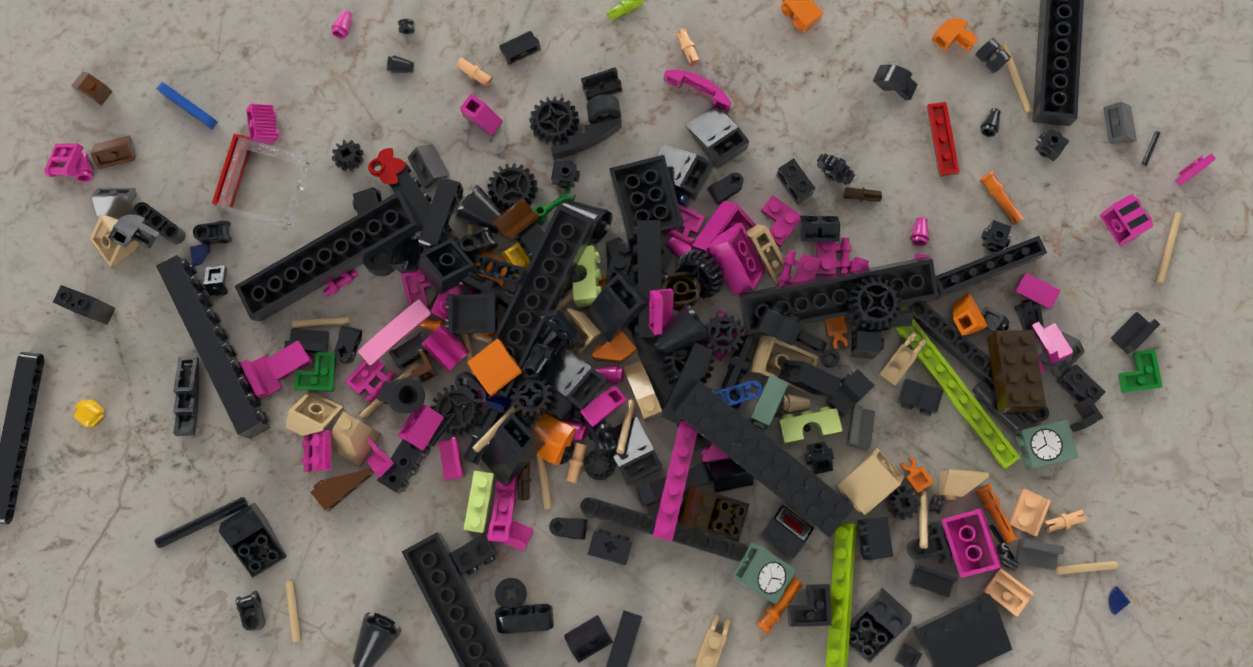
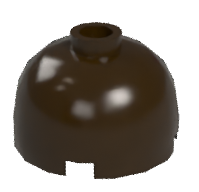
(684, 289)

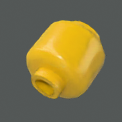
(89, 413)

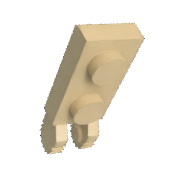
(901, 361)
(712, 645)

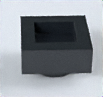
(907, 656)

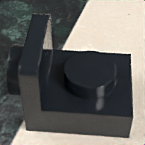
(215, 280)
(1030, 314)
(995, 320)

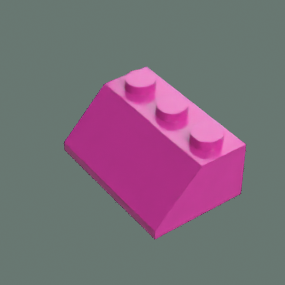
(724, 218)
(738, 259)
(971, 542)

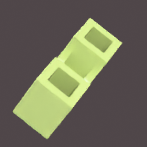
(588, 289)
(826, 421)
(478, 505)

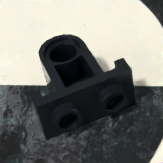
(936, 545)

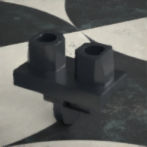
(602, 437)

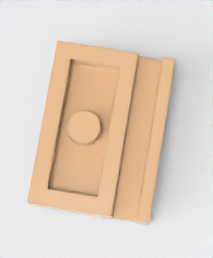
(1029, 512)
(1008, 592)

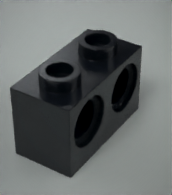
(795, 181)
(819, 229)
(1080, 384)
(472, 549)

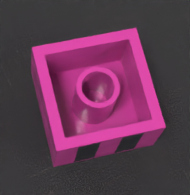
(1126, 219)

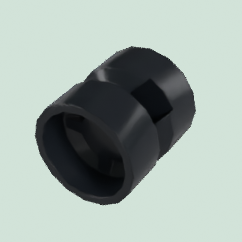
(988, 50)

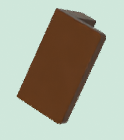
(112, 152)
(515, 219)
(425, 371)

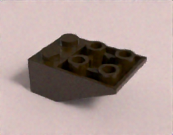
(714, 513)

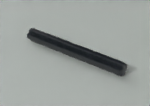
(201, 522)

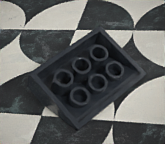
(645, 193)
(964, 634)

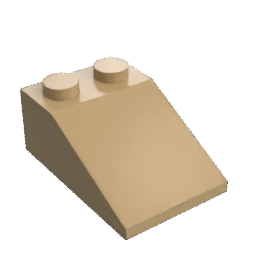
(772, 353)

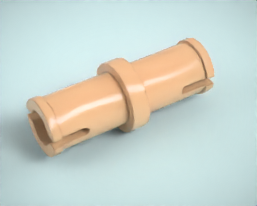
(687, 47)
(474, 72)
(576, 462)
(1064, 521)

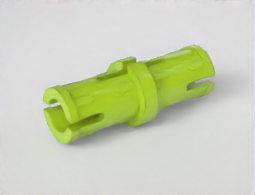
(623, 8)

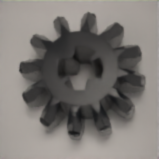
(350, 160)
(909, 501)

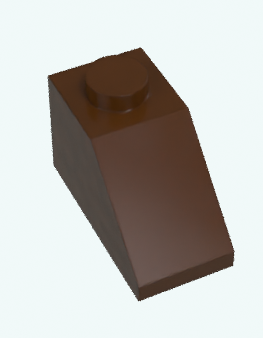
(92, 88)

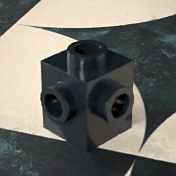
(1051, 144)
(565, 174)
(996, 236)
(819, 457)

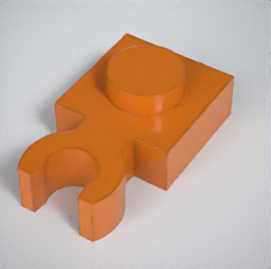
(836, 328)
(917, 477)

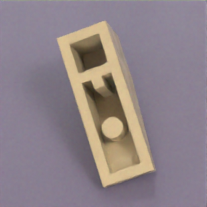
(767, 251)
(642, 390)

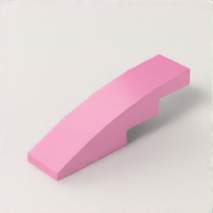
(394, 332)

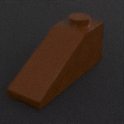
(336, 489)

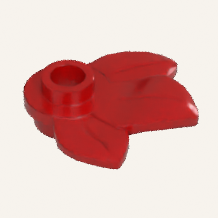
(389, 166)

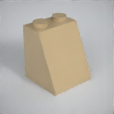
(871, 481)

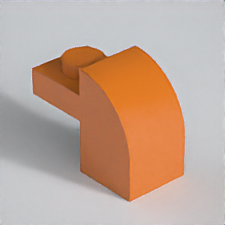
(952, 31)

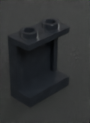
(472, 313)

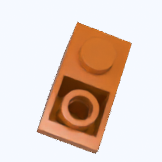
(802, 12)
(968, 316)
(615, 351)

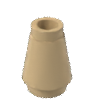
(794, 403)

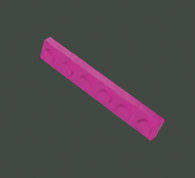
(675, 482)

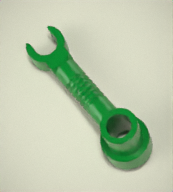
(543, 211)

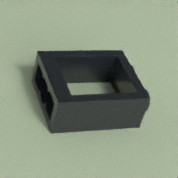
(84, 304)
(809, 378)

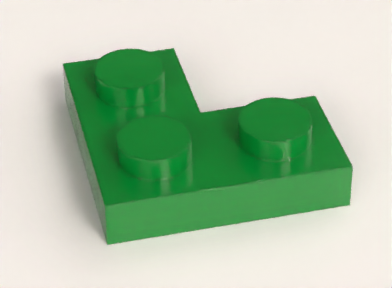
(1146, 375)
(322, 378)

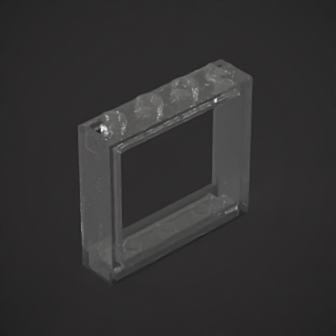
(234, 172)

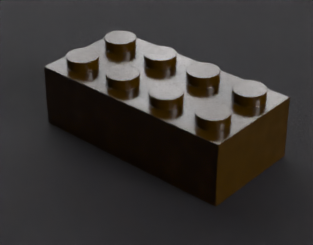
(1016, 371)

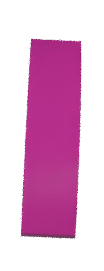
(678, 77)
(502, 511)

